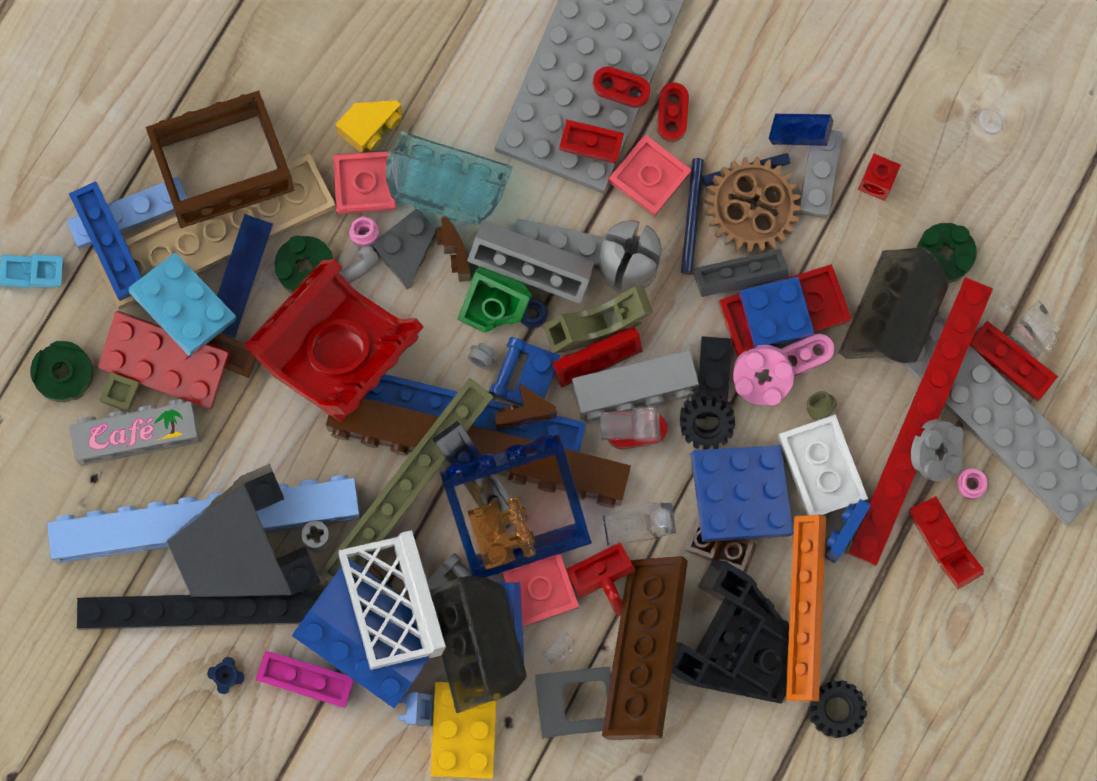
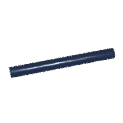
(692, 216)

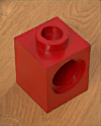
(879, 177)

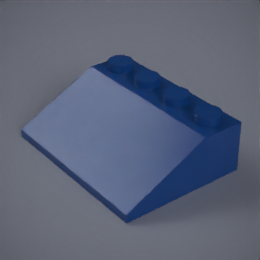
(334, 635)

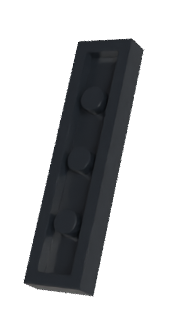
(459, 448)

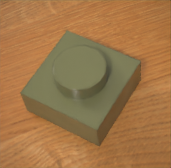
(120, 392)

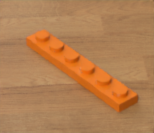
(806, 608)

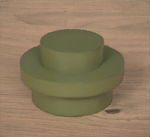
(821, 405)

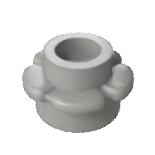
(482, 355)

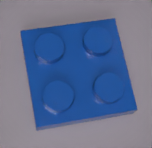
(776, 312)

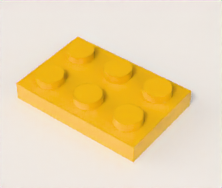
(463, 740)

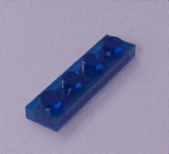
(243, 267)

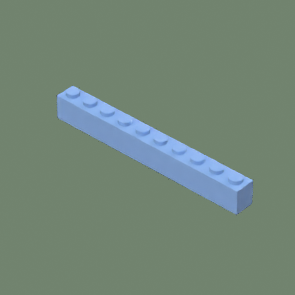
(151, 527)

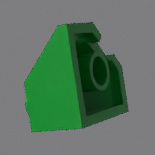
(493, 301)

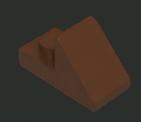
(534, 410)

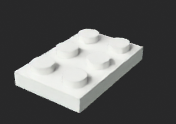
(822, 466)

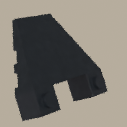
(228, 550)
(744, 643)

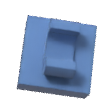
(418, 709)

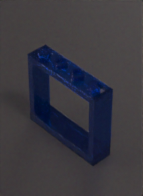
(545, 544)

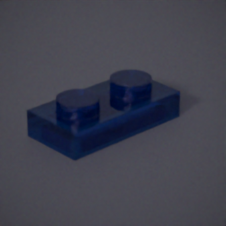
(801, 129)

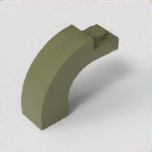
(596, 324)

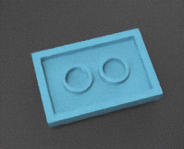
(182, 304)

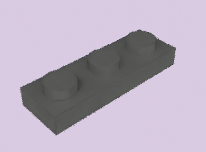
(741, 273)

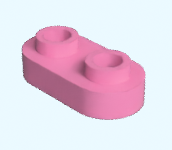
(803, 353)

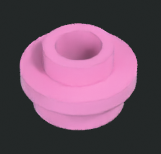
(361, 225)
(976, 475)

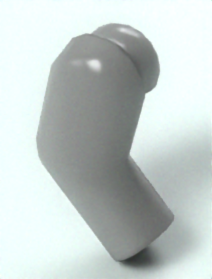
(362, 266)

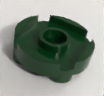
(958, 240)
(295, 250)
(51, 358)

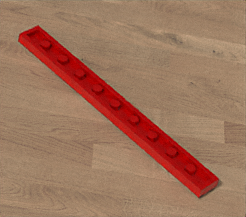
(925, 406)

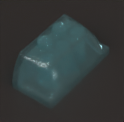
(444, 179)

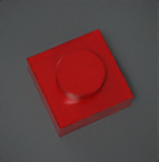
(962, 569)

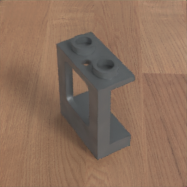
(551, 701)

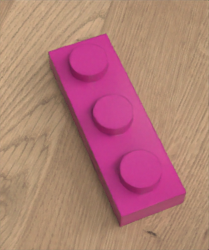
(305, 679)

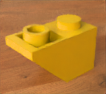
(367, 122)

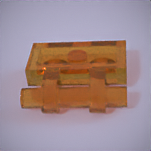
(492, 536)

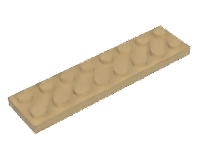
(213, 239)

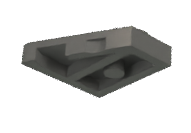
(406, 246)

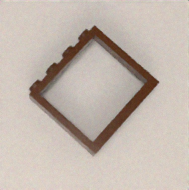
(234, 195)

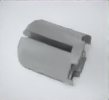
(622, 242)

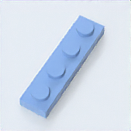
(132, 211)

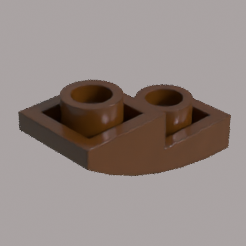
(452, 243)
(736, 552)

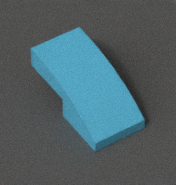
(31, 272)

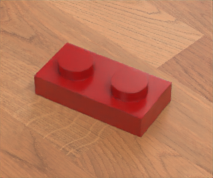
(591, 141)
(937, 529)

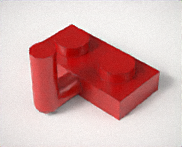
(601, 572)

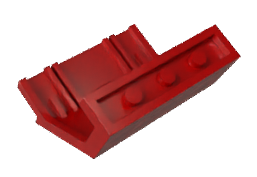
(331, 341)

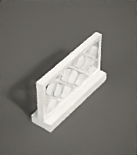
(417, 591)

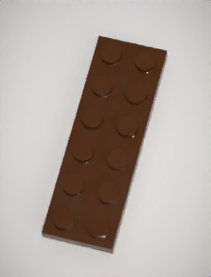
(645, 649)

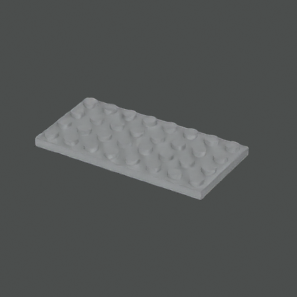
(560, 81)

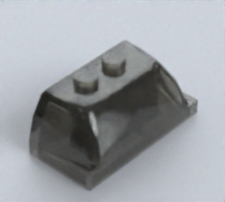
(897, 307)
(480, 641)

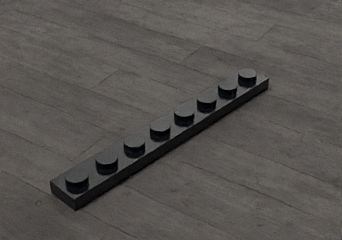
(189, 611)

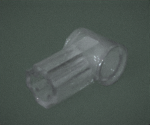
(639, 424)

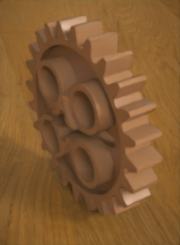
(760, 179)

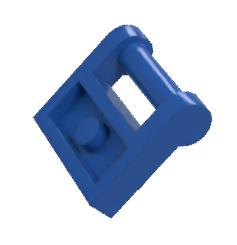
(535, 375)

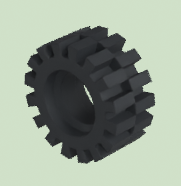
(707, 404)
(856, 709)

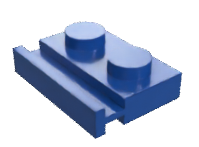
(839, 539)

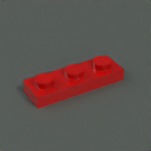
(598, 356)
(1013, 361)

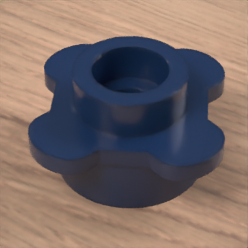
(227, 666)

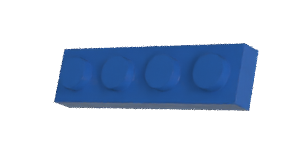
(106, 238)

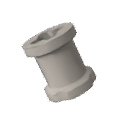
(307, 534)

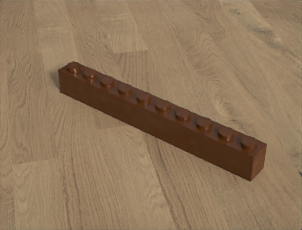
(404, 429)

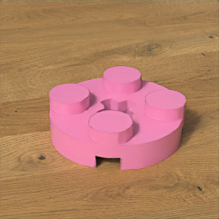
(768, 391)

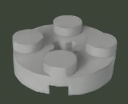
(941, 436)

